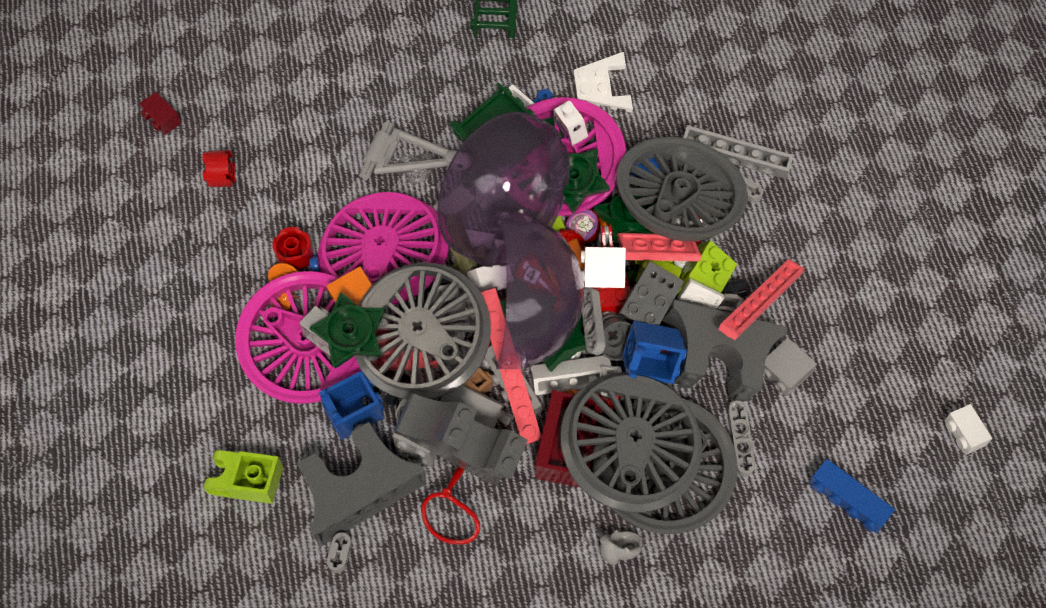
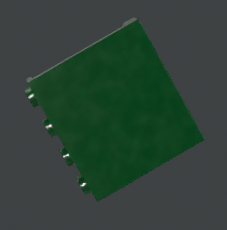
(496, 105)

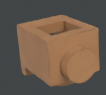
(480, 378)

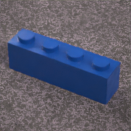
(851, 496)

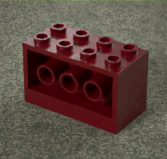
(550, 461)

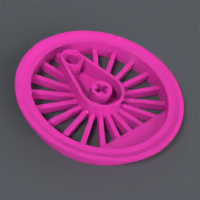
(608, 141)
(382, 245)
(288, 334)

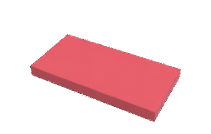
(657, 248)

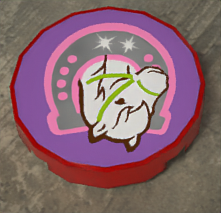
(585, 223)

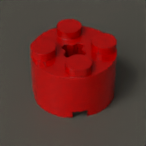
(219, 168)
(293, 248)

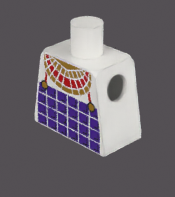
(567, 119)

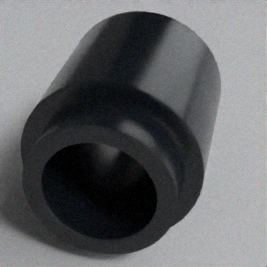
(737, 287)

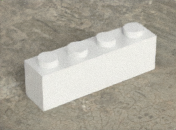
(567, 375)

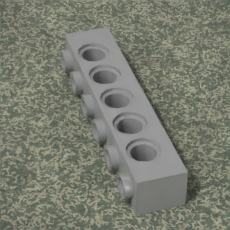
(744, 153)

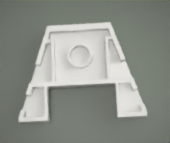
(594, 86)

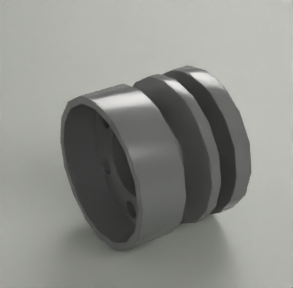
(617, 338)

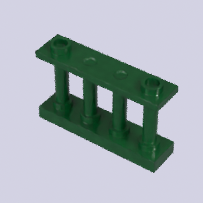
(508, 25)

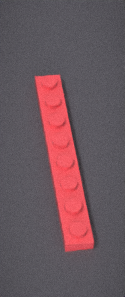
(761, 299)
(512, 378)

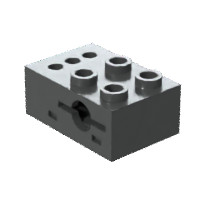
(651, 295)

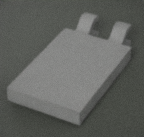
(487, 408)

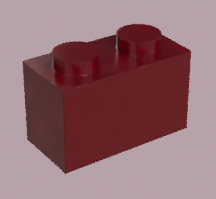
(160, 113)

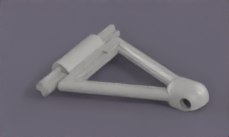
(384, 146)

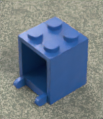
(643, 351)
(344, 404)

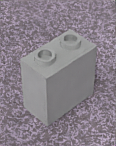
(788, 367)

